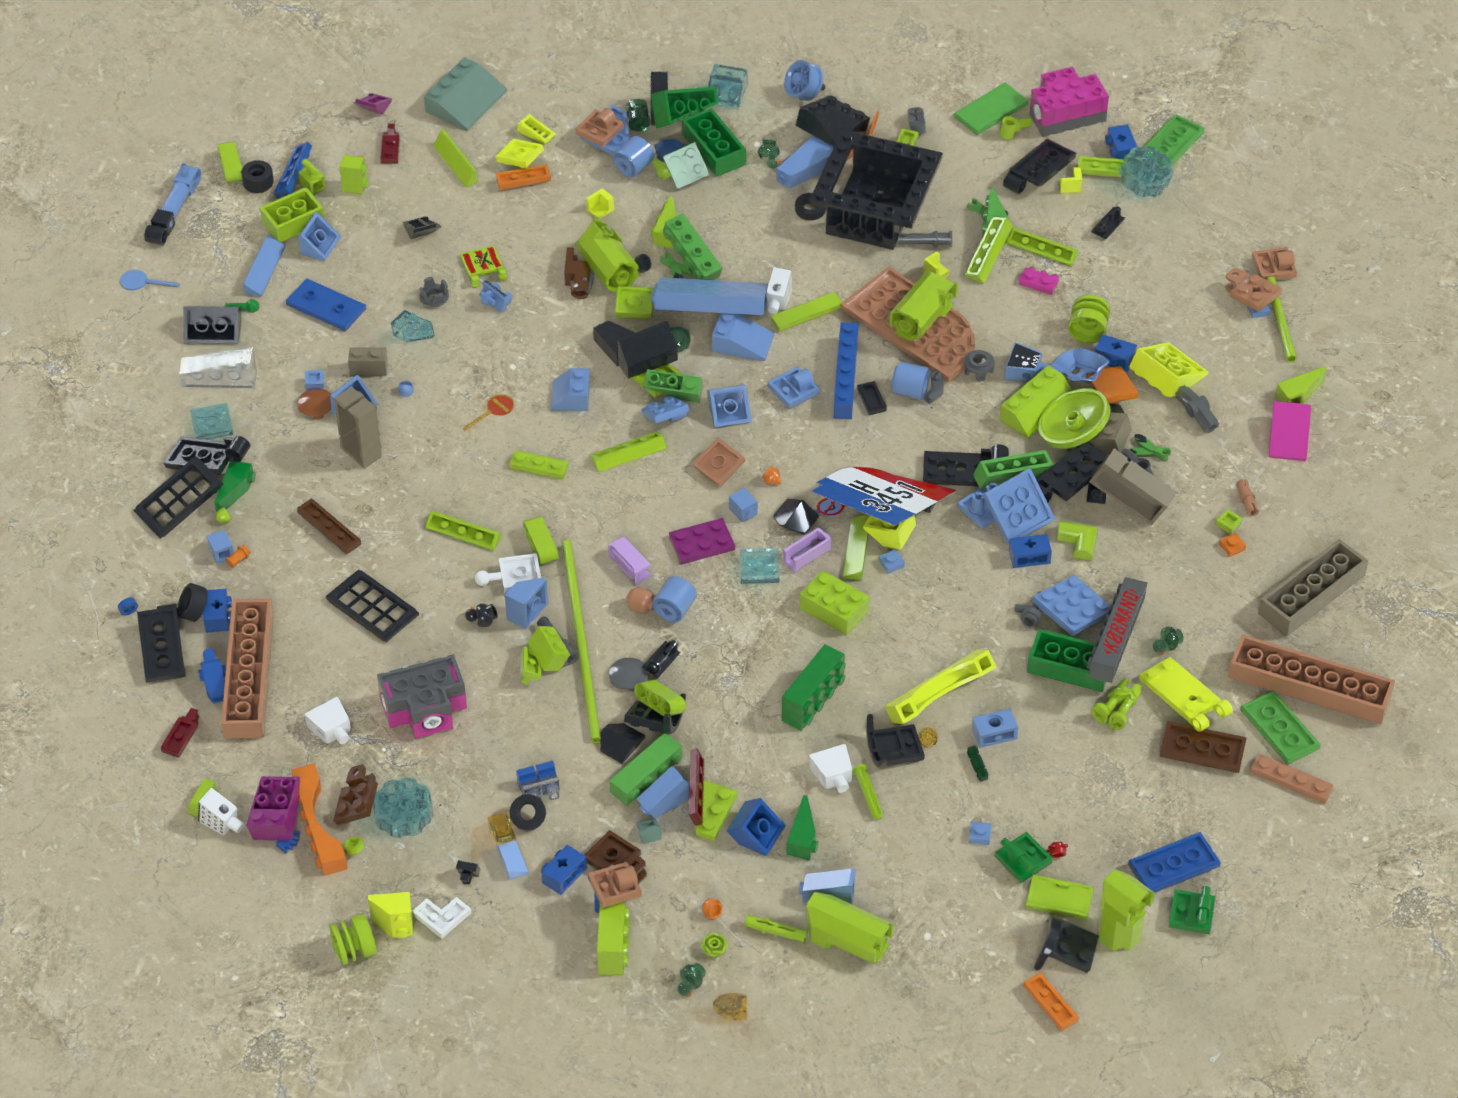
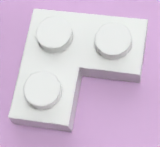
(443, 920)

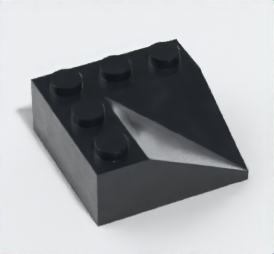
(828, 117)

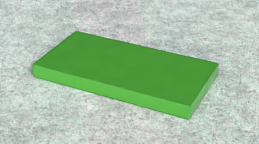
(991, 108)
(1176, 137)
(1280, 727)

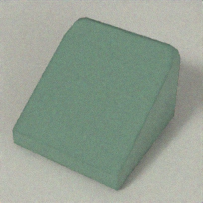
(649, 831)

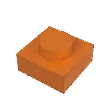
(1232, 544)

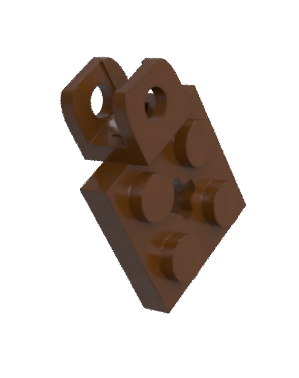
(357, 798)
(625, 852)

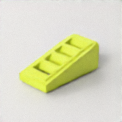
(529, 120)

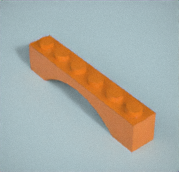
(328, 849)

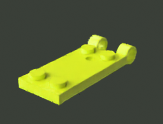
(1177, 689)

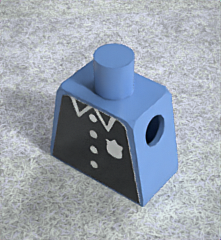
(1023, 363)

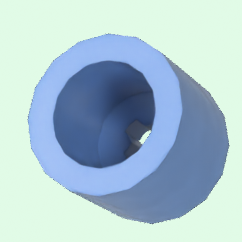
(633, 156)
(910, 380)
(674, 599)

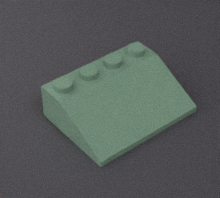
(464, 94)

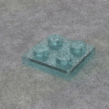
(211, 422)
(759, 566)

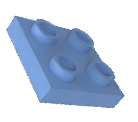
(794, 387)
(670, 408)

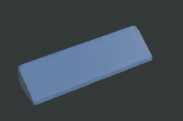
(263, 266)

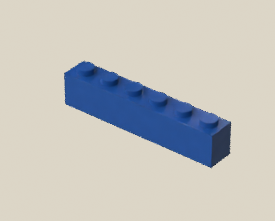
(846, 370)

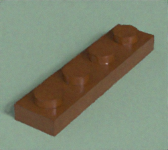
(329, 526)

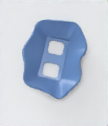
(1083, 359)

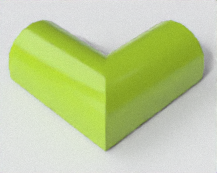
(1082, 535)

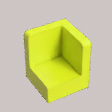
(1071, 185)
(600, 204)
(933, 264)

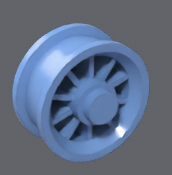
(804, 80)

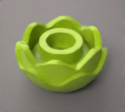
(714, 939)

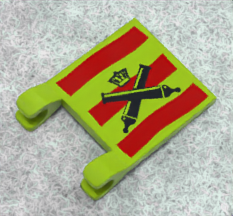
(482, 262)

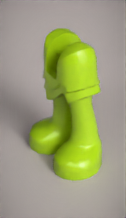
(1121, 696)

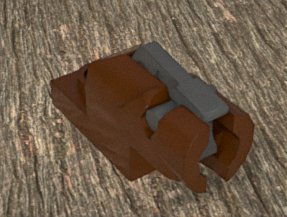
(577, 275)

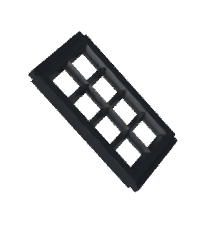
(204, 472)
(392, 630)

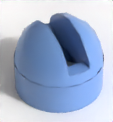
(405, 388)

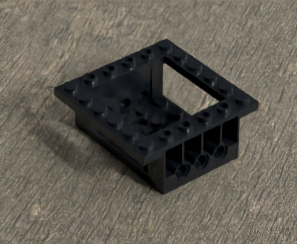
(878, 165)

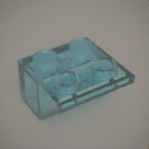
(729, 84)

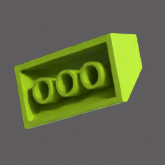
(1027, 404)

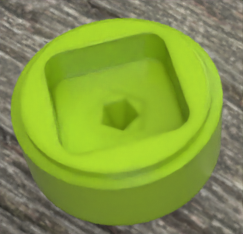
(353, 845)

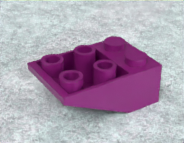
(274, 808)

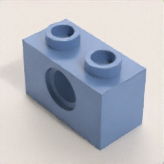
(994, 728)

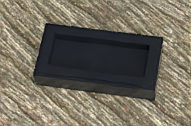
(871, 398)

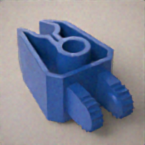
(213, 676)

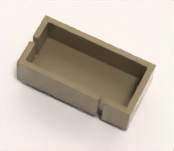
(358, 427)
(1133, 486)

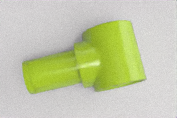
(1011, 126)

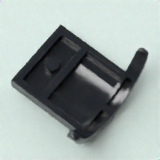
(644, 716)
(893, 744)
(1068, 945)

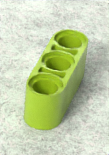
(230, 161)
(540, 540)
(659, 698)

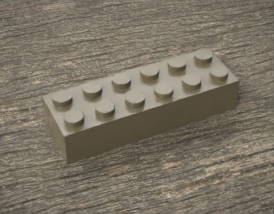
(1313, 587)

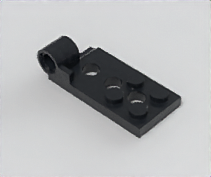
(1044, 160)
(954, 460)
(147, 620)

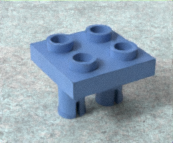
(976, 507)

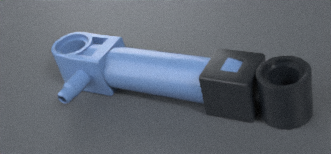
(164, 218)

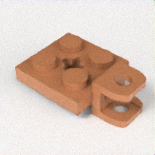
(1242, 289)

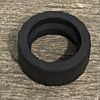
(192, 602)

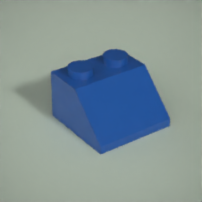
(756, 826)

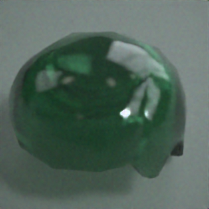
(681, 338)

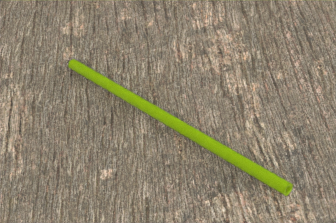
(581, 642)

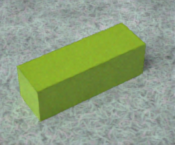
(204, 787)

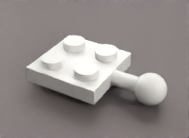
(512, 570)

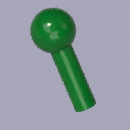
(250, 306)

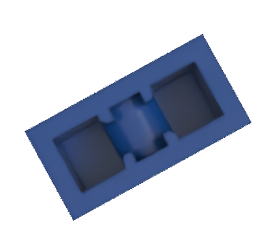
(1120, 141)
(1116, 351)
(1030, 551)
(216, 612)
(563, 869)

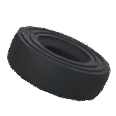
(807, 214)
(536, 821)

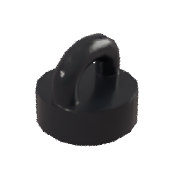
(643, 262)

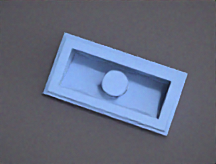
(512, 859)

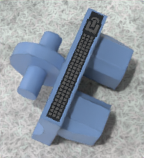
(492, 295)

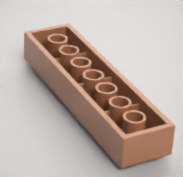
(247, 668)
(1311, 679)

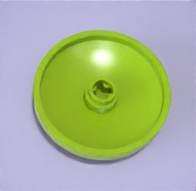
(1074, 418)

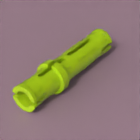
(775, 928)

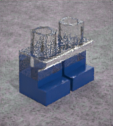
(539, 782)

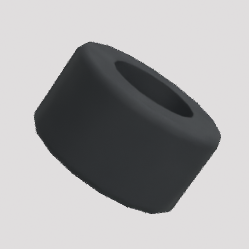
(257, 176)

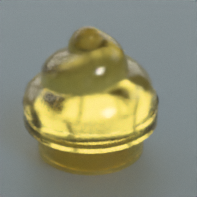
(928, 737)

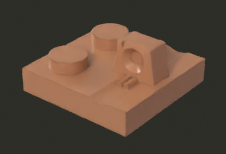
(719, 462)

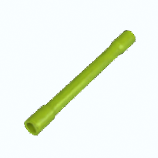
(1288, 347)

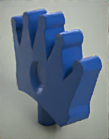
(285, 844)

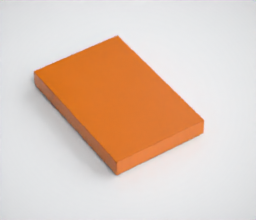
(1114, 385)

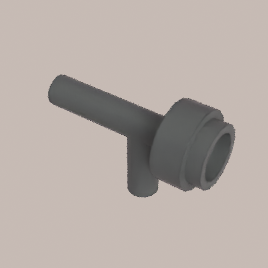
(1030, 614)

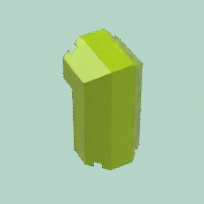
(607, 256)
(923, 305)
(1122, 911)
(847, 927)

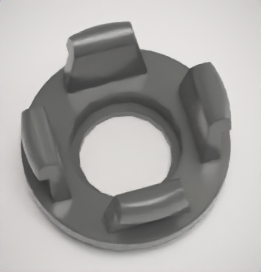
(440, 291)
(980, 370)

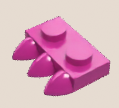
(1039, 280)

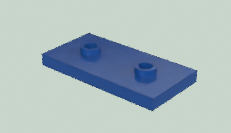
(326, 304)
(1174, 863)

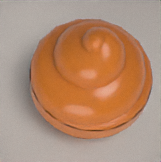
(772, 476)
(712, 908)

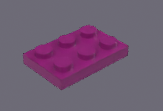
(701, 541)

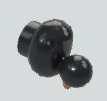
(484, 614)

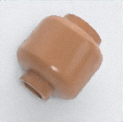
(640, 600)

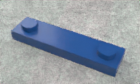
(291, 171)

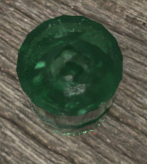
(637, 115)

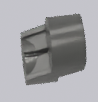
(916, 120)

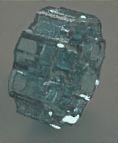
(1146, 171)
(403, 807)

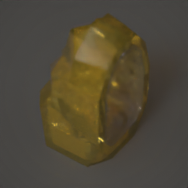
(731, 1006)

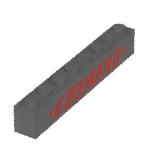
(1117, 629)

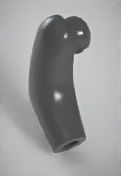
(937, 387)

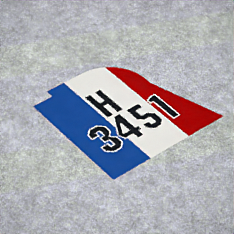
(880, 493)

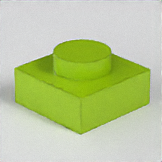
(1229, 521)

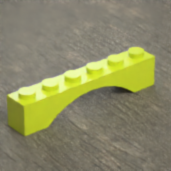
(917, 699)

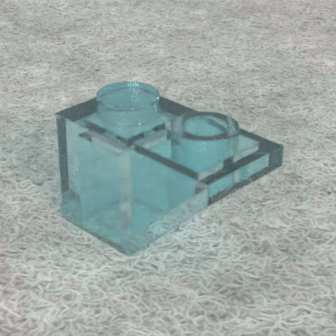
(411, 328)

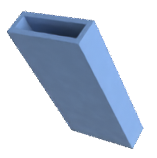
(710, 296)

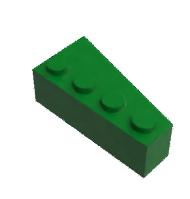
(678, 104)

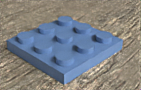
(1018, 505)
(1072, 605)

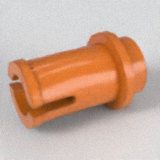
(237, 556)

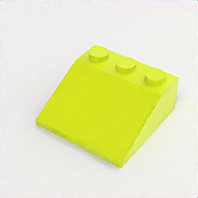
(1166, 368)

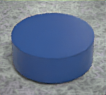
(127, 606)

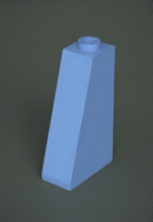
(804, 163)

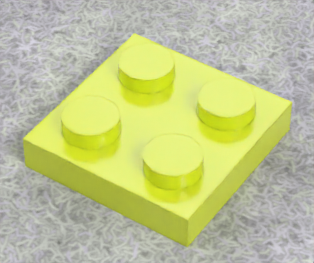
(519, 153)

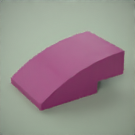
(1289, 431)

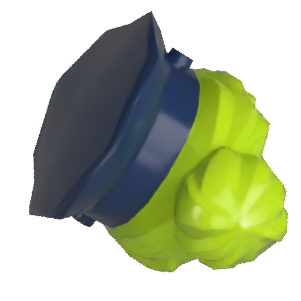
(661, 149)

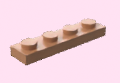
(1292, 778)

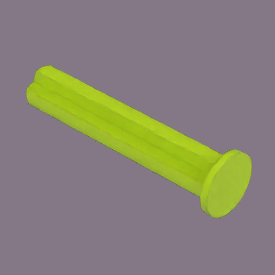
(868, 791)

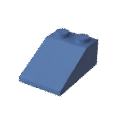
(741, 337)

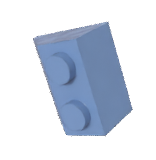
(571, 390)
(729, 405)
(526, 601)

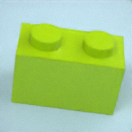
(353, 174)
(548, 648)

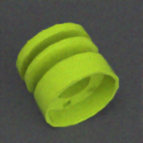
(1089, 318)
(352, 939)

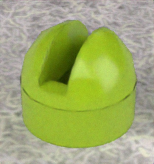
(222, 516)

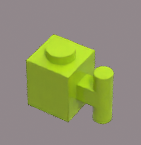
(311, 178)

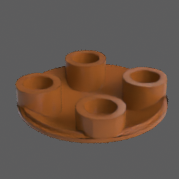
(314, 403)

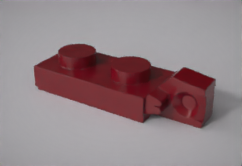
(390, 146)
(181, 734)

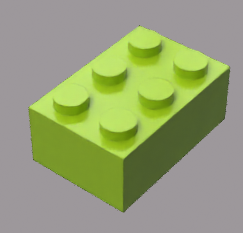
(290, 214)
(834, 602)
(613, 939)

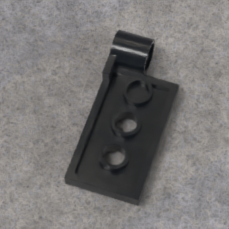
(211, 452)
(1064, 485)

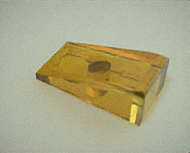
(501, 828)

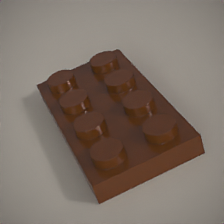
(1203, 748)

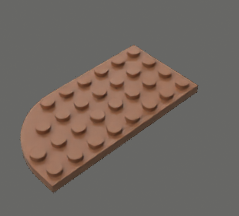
(940, 347)

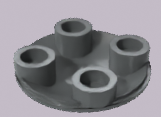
(627, 673)

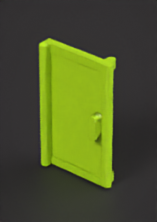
(1050, 898)

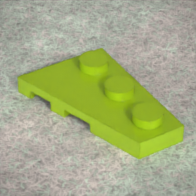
(716, 807)

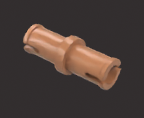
(1247, 497)

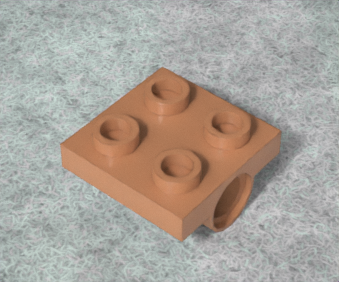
(600, 127)
(1275, 263)
(615, 884)

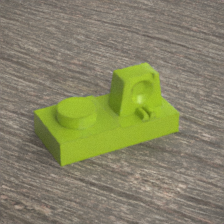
(530, 666)

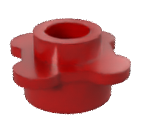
(1057, 849)

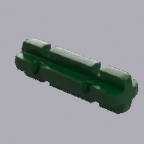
(977, 763)

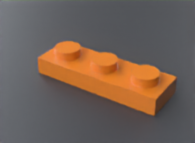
(523, 177)
(1051, 1001)

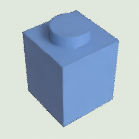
(743, 505)
(219, 546)

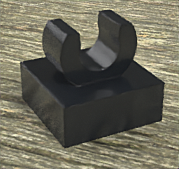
(467, 870)

